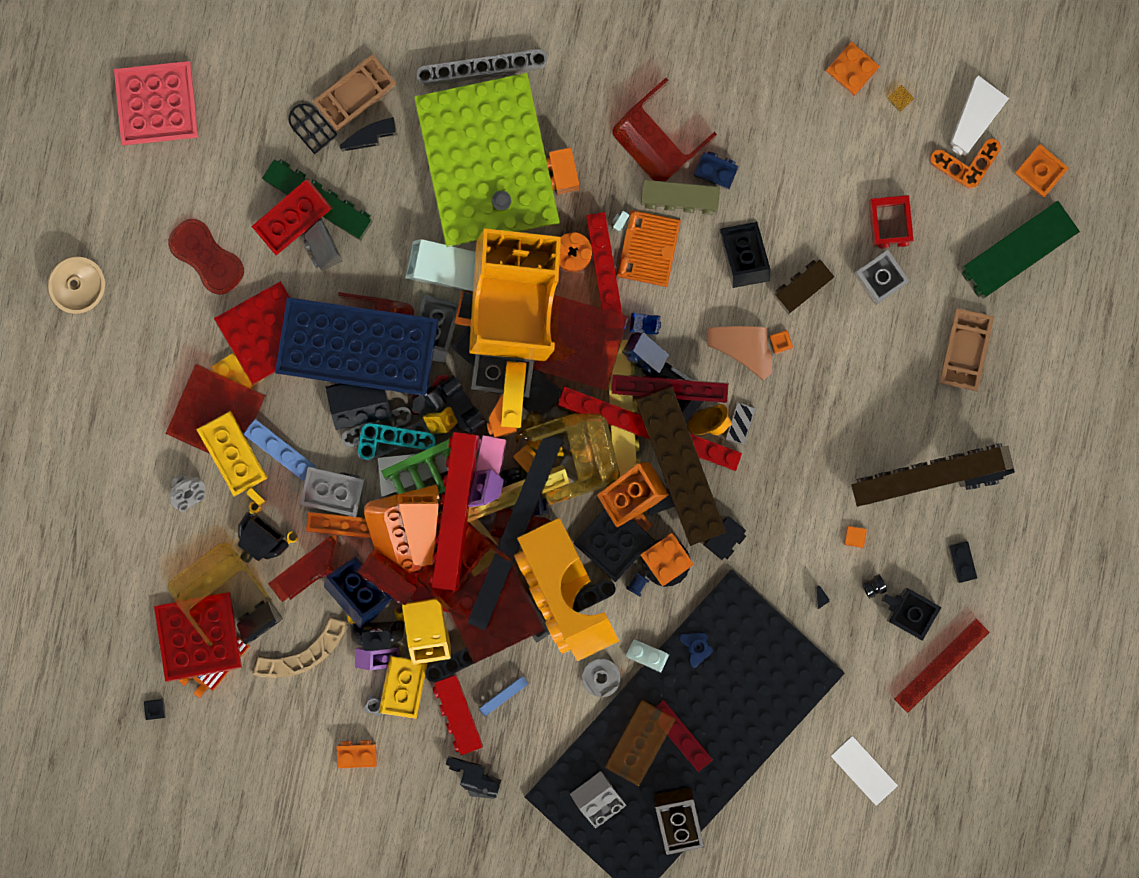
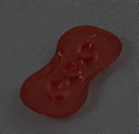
(195, 245)

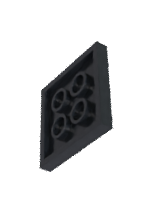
(611, 546)

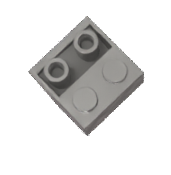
(597, 799)

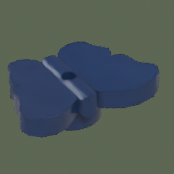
(697, 655)

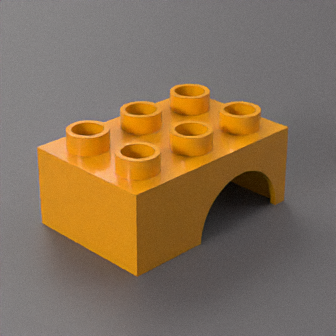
(514, 294)
(554, 581)

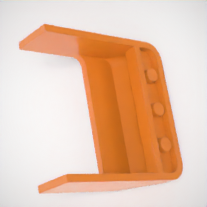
(388, 530)

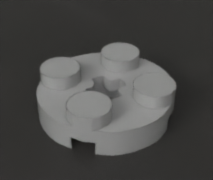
(590, 675)

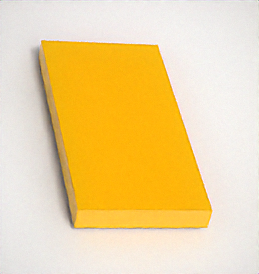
(232, 453)

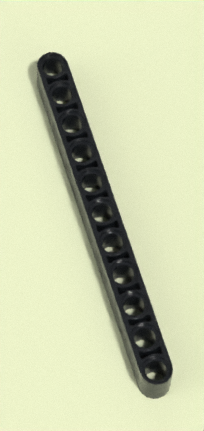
(516, 527)
(459, 656)

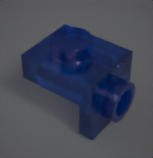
(645, 323)

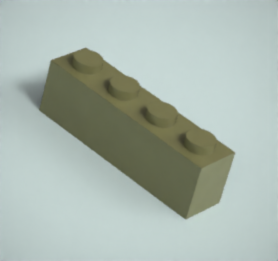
(680, 196)

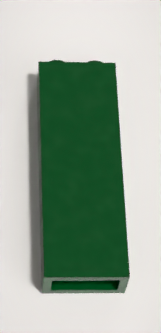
(1019, 250)

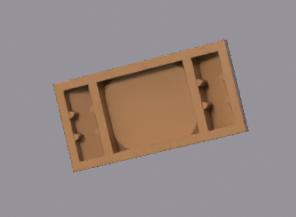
(355, 92)
(966, 349)

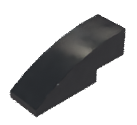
(370, 135)

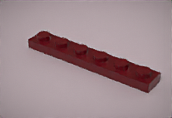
(683, 388)

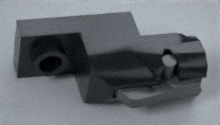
(473, 778)

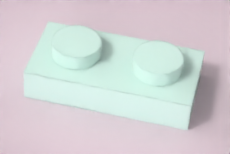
(647, 655)

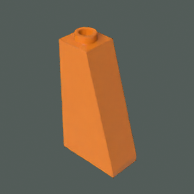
(419, 521)

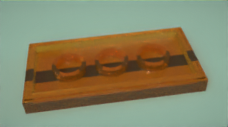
(640, 743)

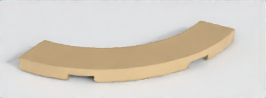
(306, 659)

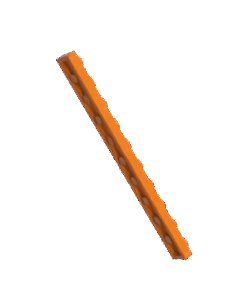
(342, 525)

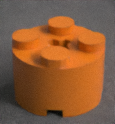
(584, 252)

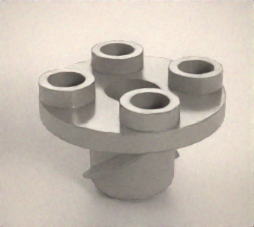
(186, 492)

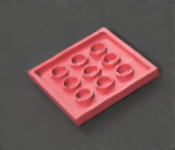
(156, 103)

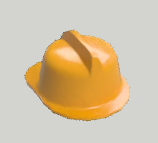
(710, 420)

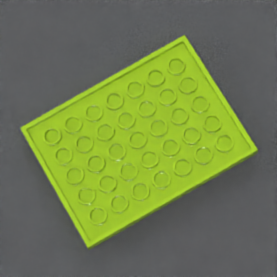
(485, 143)

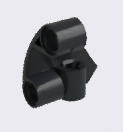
(450, 394)

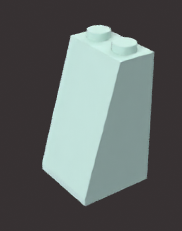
(441, 265)

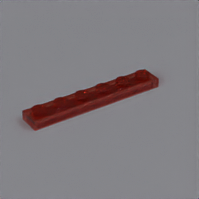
(941, 665)

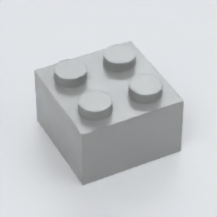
(881, 277)

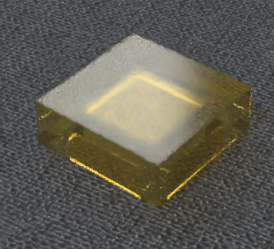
(900, 98)

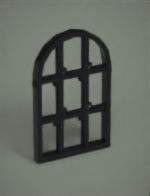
(311, 135)

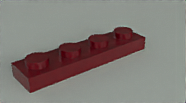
(685, 740)

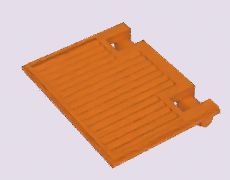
(649, 248)

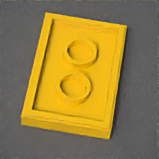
(402, 687)

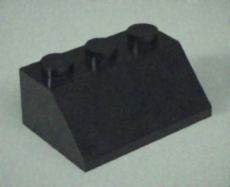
(356, 405)

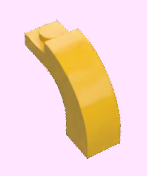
(513, 394)

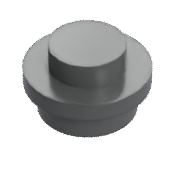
(501, 200)

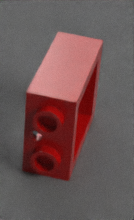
(888, 202)

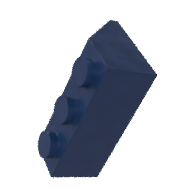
(354, 594)

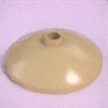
(87, 289)

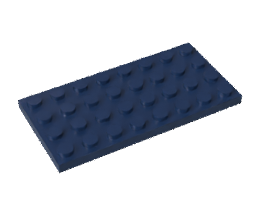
(356, 346)

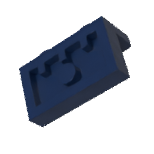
(716, 170)

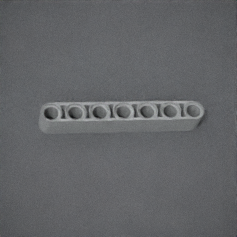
(472, 64)

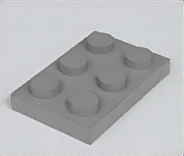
(332, 491)

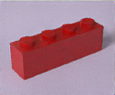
(458, 714)

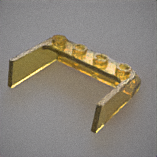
(590, 450)
(205, 577)

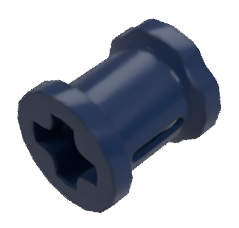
(637, 584)

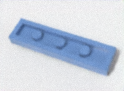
(278, 449)

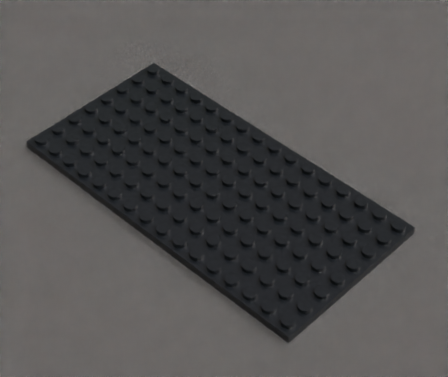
(733, 703)

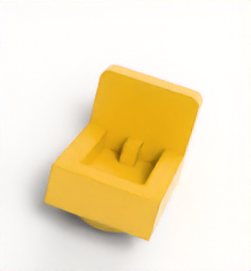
(440, 422)

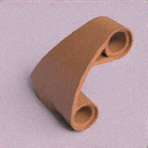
(745, 345)

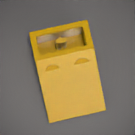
(426, 631)

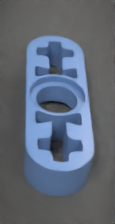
(503, 696)

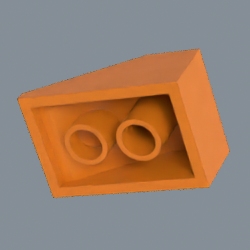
(633, 493)

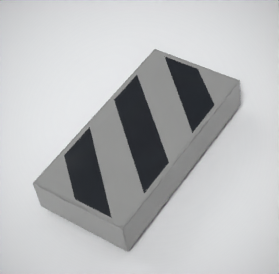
(740, 423)

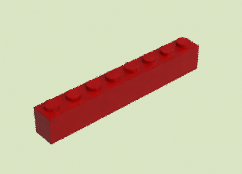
(455, 511)

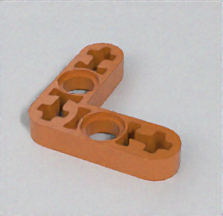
(964, 169)

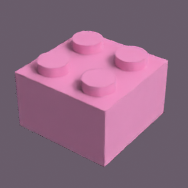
(491, 454)

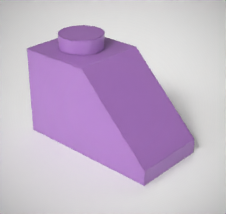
(485, 488)
(374, 659)

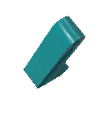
(398, 439)

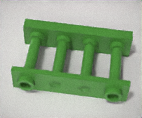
(411, 466)

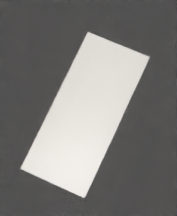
(864, 770)

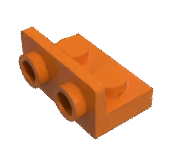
(357, 755)

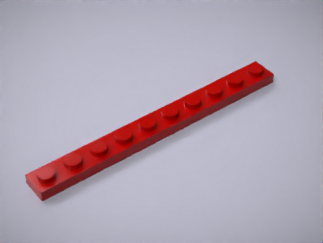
(634, 424)

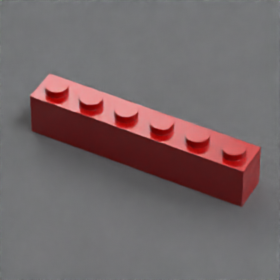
(603, 262)

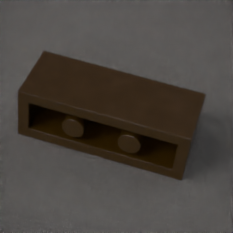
(803, 285)

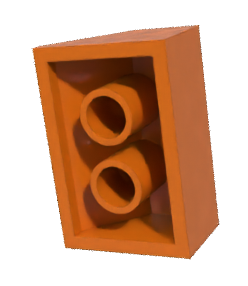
(495, 419)

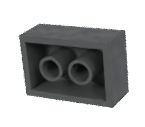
(491, 371)

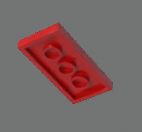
(291, 217)

